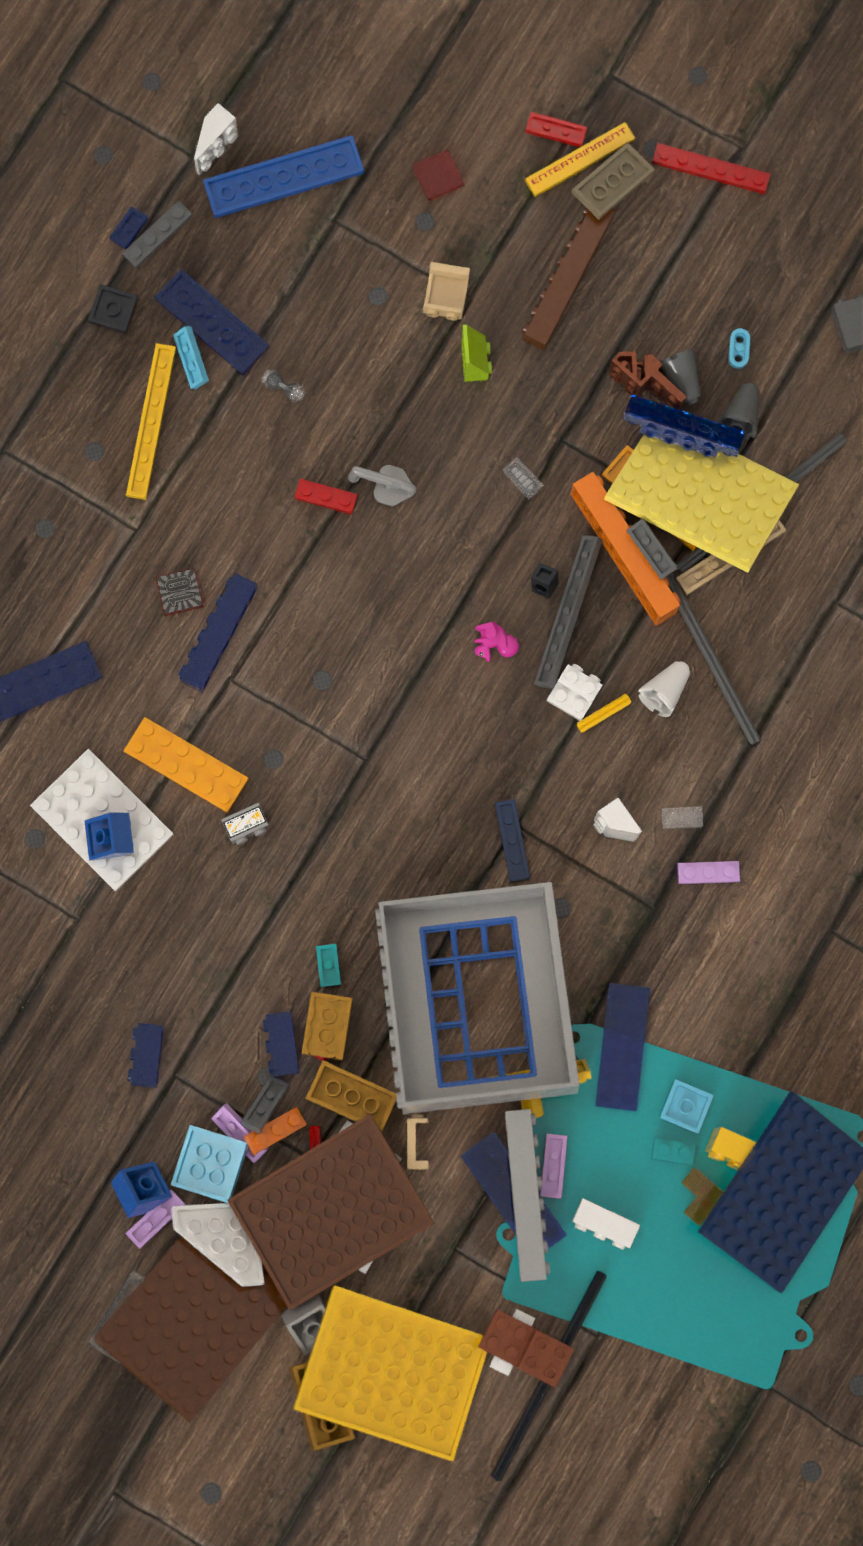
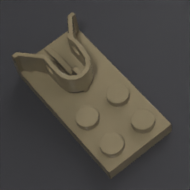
(613, 181)

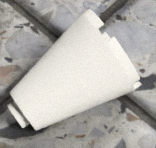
(665, 689)

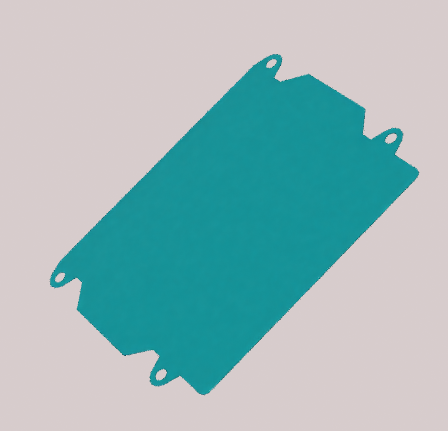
(672, 1283)

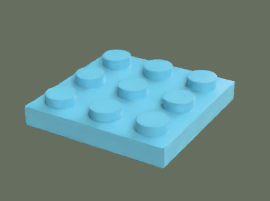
(209, 1164)

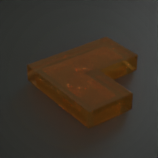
(706, 1196)

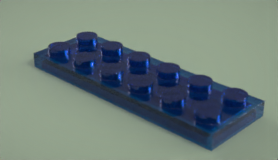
(212, 322)
(47, 680)
(622, 1047)

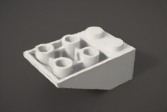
(216, 133)

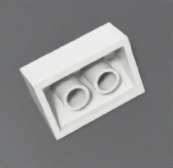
(616, 822)

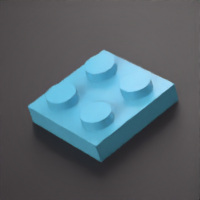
(686, 1106)

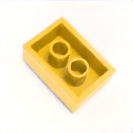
(729, 1147)

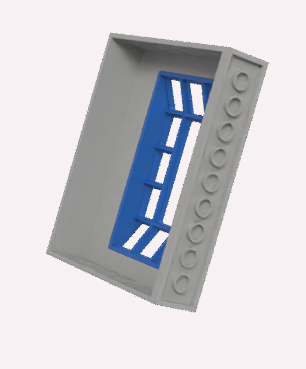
(412, 1012)

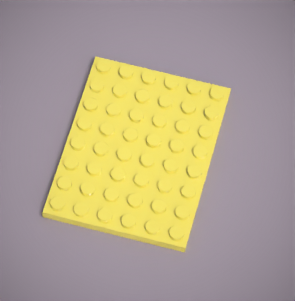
(708, 501)

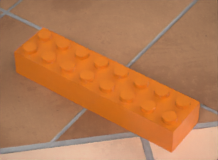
(611, 527)

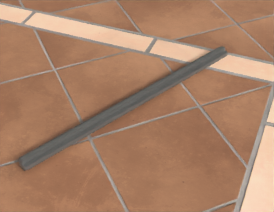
(795, 476)
(713, 662)

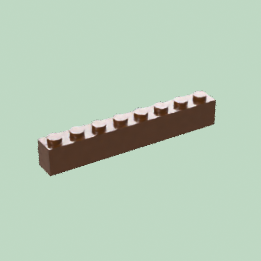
(566, 279)

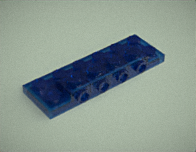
(683, 428)

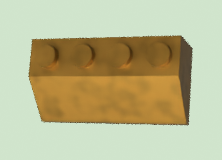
(319, 1431)

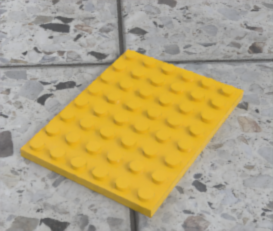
(391, 1373)

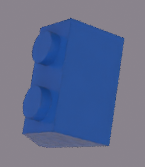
(109, 836)
(140, 1189)

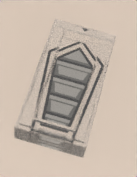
(522, 478)

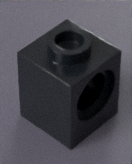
(544, 580)

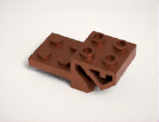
(624, 370)
(526, 1348)

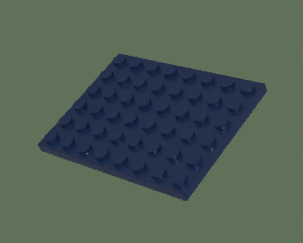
(784, 1192)

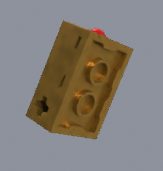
(327, 1026)

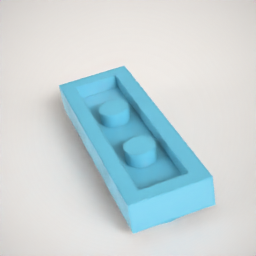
(190, 357)

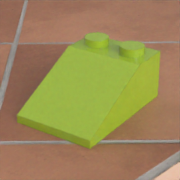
(475, 355)

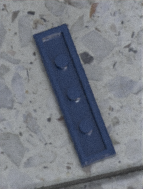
(512, 840)

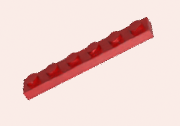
(711, 168)

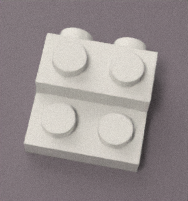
(575, 691)

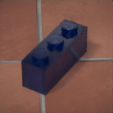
(281, 1044)
(146, 1055)

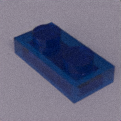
(128, 227)

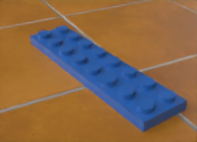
(283, 176)

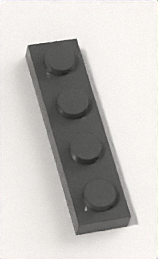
(157, 234)

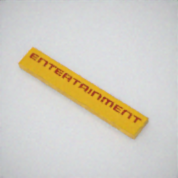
(579, 159)

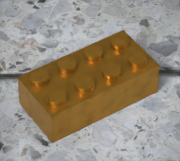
(350, 1095)

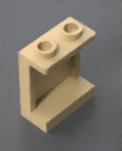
(446, 291)
(412, 1164)

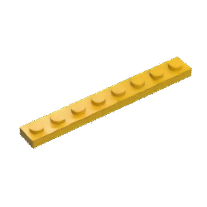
(151, 421)

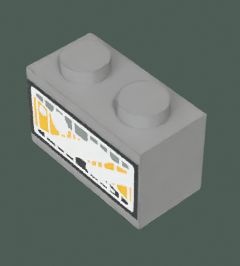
(245, 824)

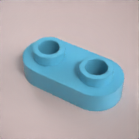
(739, 349)

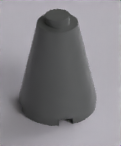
(683, 374)
(743, 410)

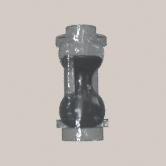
(275, 381)

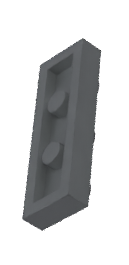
(652, 549)
(265, 1104)

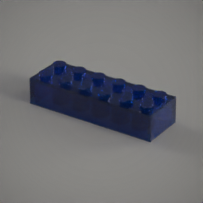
(491, 1168)

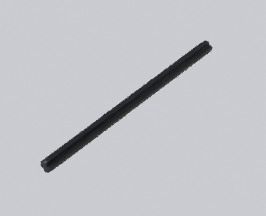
(542, 1388)

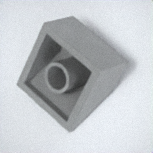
(305, 1321)

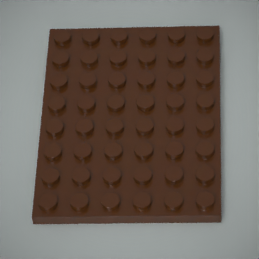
(330, 1211)
(189, 1327)

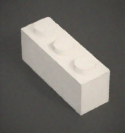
(605, 1224)

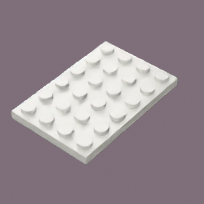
(90, 791)

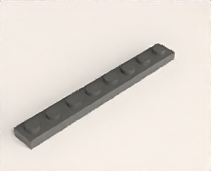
(568, 612)

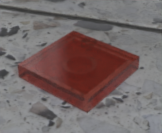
(438, 175)

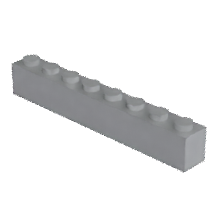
(525, 1195)

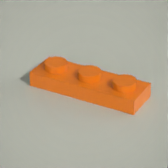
(275, 1131)

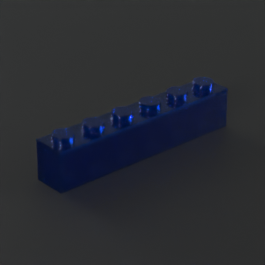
(218, 632)

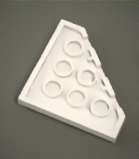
(221, 1239)

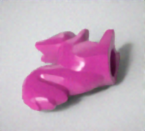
(495, 636)

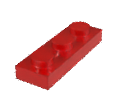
(556, 129)
(325, 496)

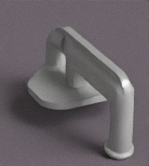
(391, 483)

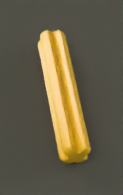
(603, 713)

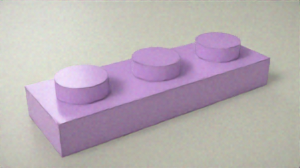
(708, 872)
(230, 1124)
(553, 1166)
(153, 1221)

